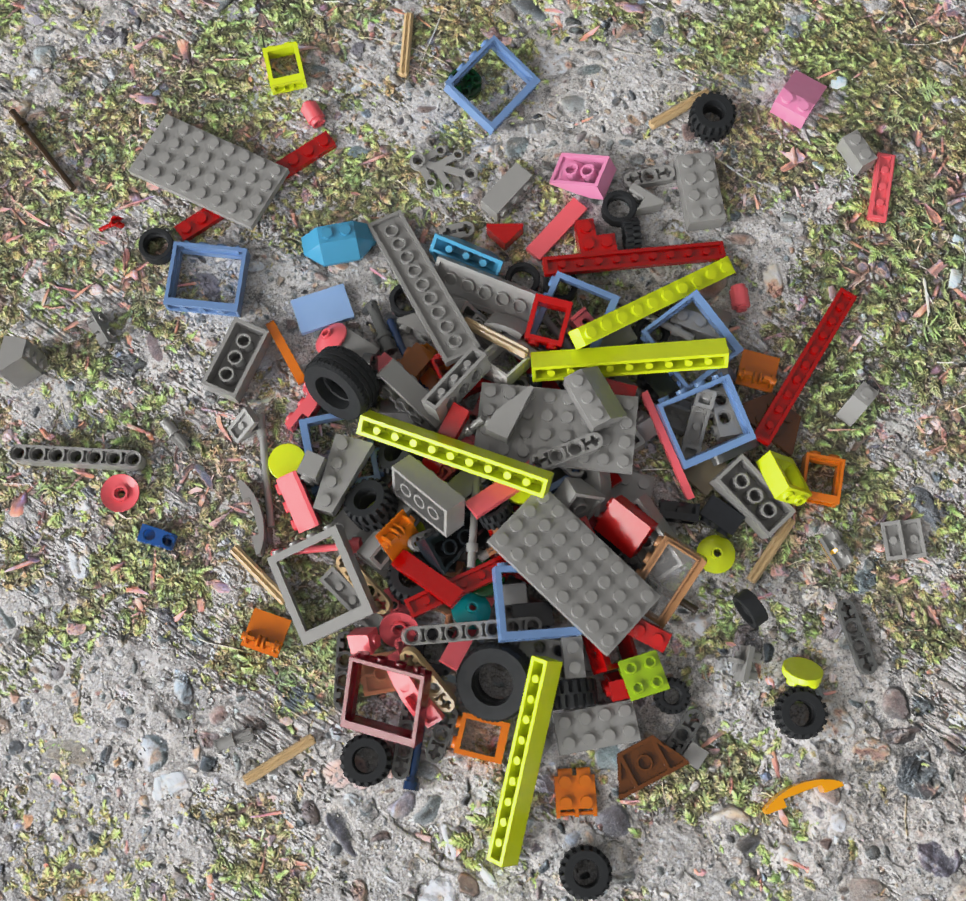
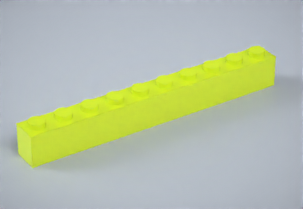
(651, 303)
(632, 359)
(455, 453)
(524, 761)

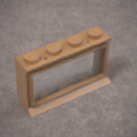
(671, 573)

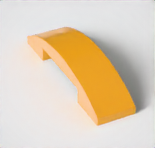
(777, 801)

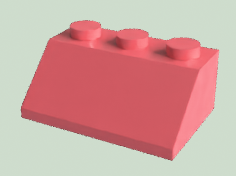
(297, 502)

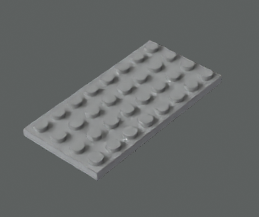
(209, 171)
(554, 420)
(574, 570)

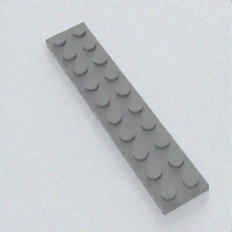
(423, 287)

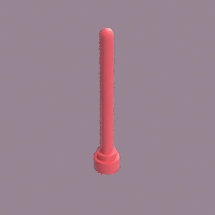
(355, 542)

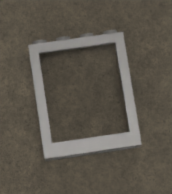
(368, 605)

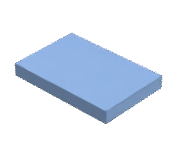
(322, 309)

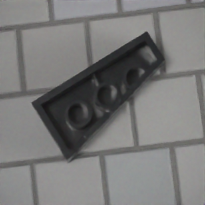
(443, 551)

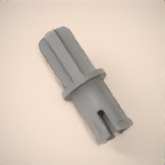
(174, 434)
(233, 739)

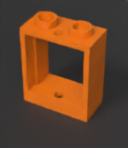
(833, 461)
(456, 741)

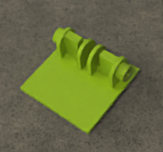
(643, 675)

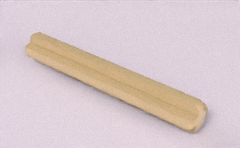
(406, 45)
(675, 111)
(497, 338)
(770, 551)
(258, 573)
(279, 759)

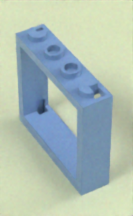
(513, 62)
(554, 282)
(200, 306)
(714, 321)
(748, 433)
(308, 445)
(525, 635)

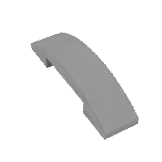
(697, 422)
(260, 539)

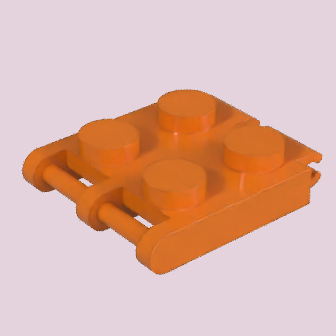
(575, 792)

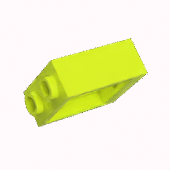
(285, 83)
(783, 478)

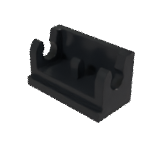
(679, 511)

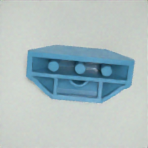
(338, 243)
(465, 253)

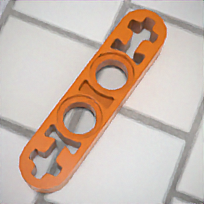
(285, 351)

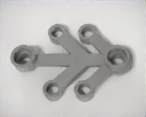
(441, 167)

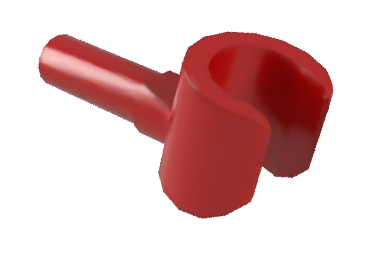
(114, 222)

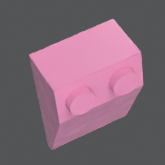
(798, 99)
(584, 174)

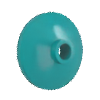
(462, 612)

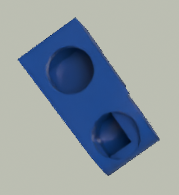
(157, 537)

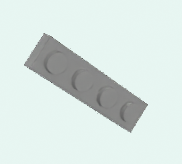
(347, 595)

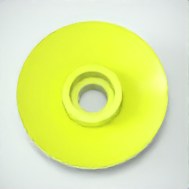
(727, 554)

